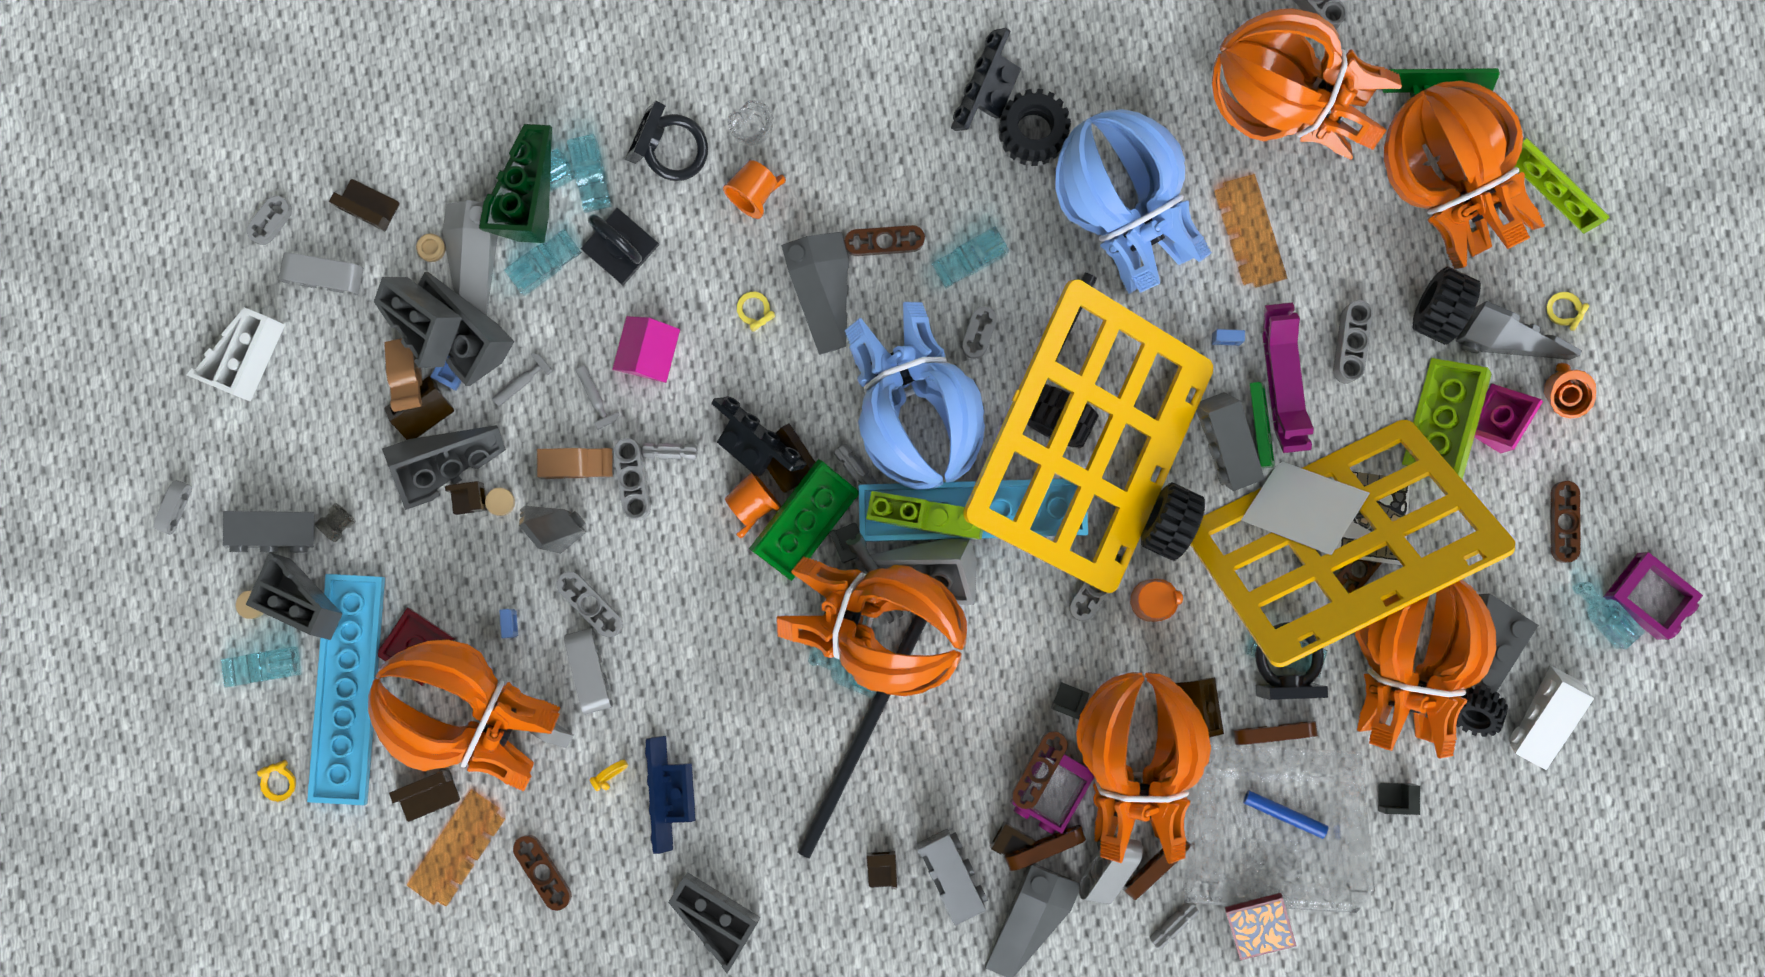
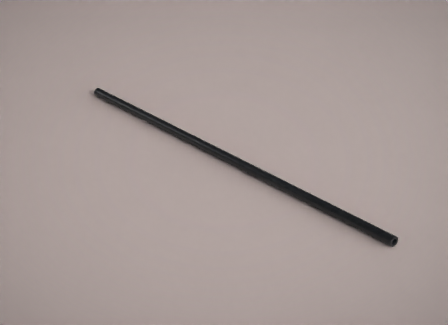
(873, 715)

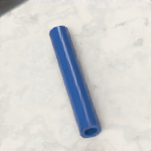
(1285, 814)

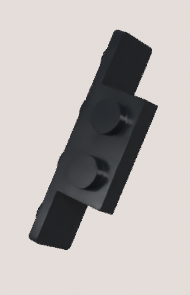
(990, 83)
(752, 442)

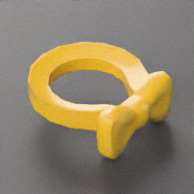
(281, 768)
(601, 779)

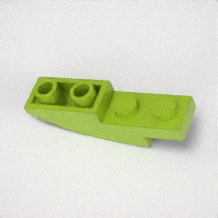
(920, 515)

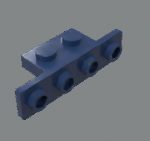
(669, 794)

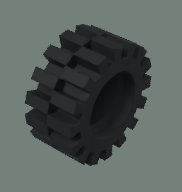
(1482, 712)

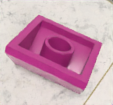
(646, 348)
(1505, 417)

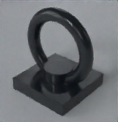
(650, 134)
(618, 245)
(1291, 686)

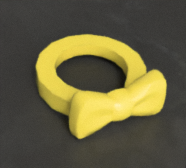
(1572, 322)
(754, 324)

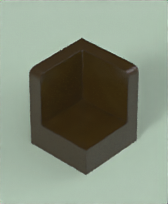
(467, 497)
(1009, 839)
(882, 869)

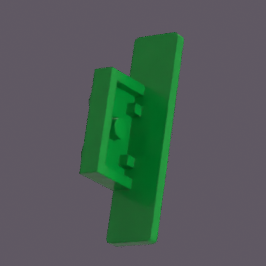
(1417, 80)

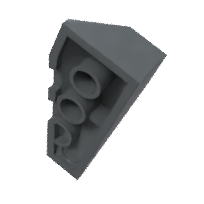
(819, 276)
(1500, 332)
(429, 462)
(1035, 912)

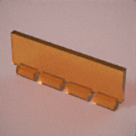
(1256, 237)
(449, 853)

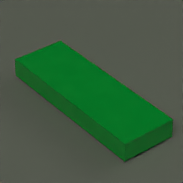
(1262, 425)

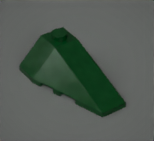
(522, 194)

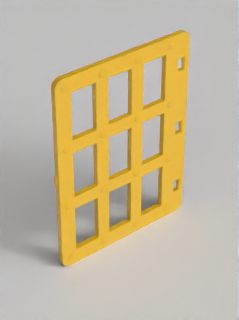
(1160, 448)
(1365, 605)

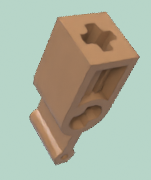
(402, 376)
(574, 463)

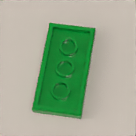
(804, 519)

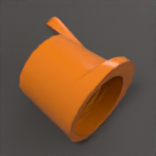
(752, 187)
(1570, 391)
(751, 501)
(1155, 600)

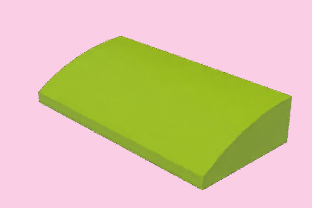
(1559, 188)
(1451, 409)

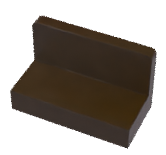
(366, 204)
(418, 420)
(784, 478)
(1205, 698)
(426, 795)

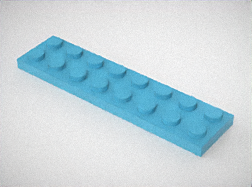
(1005, 502)
(344, 678)

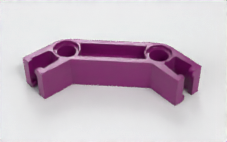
(1285, 378)

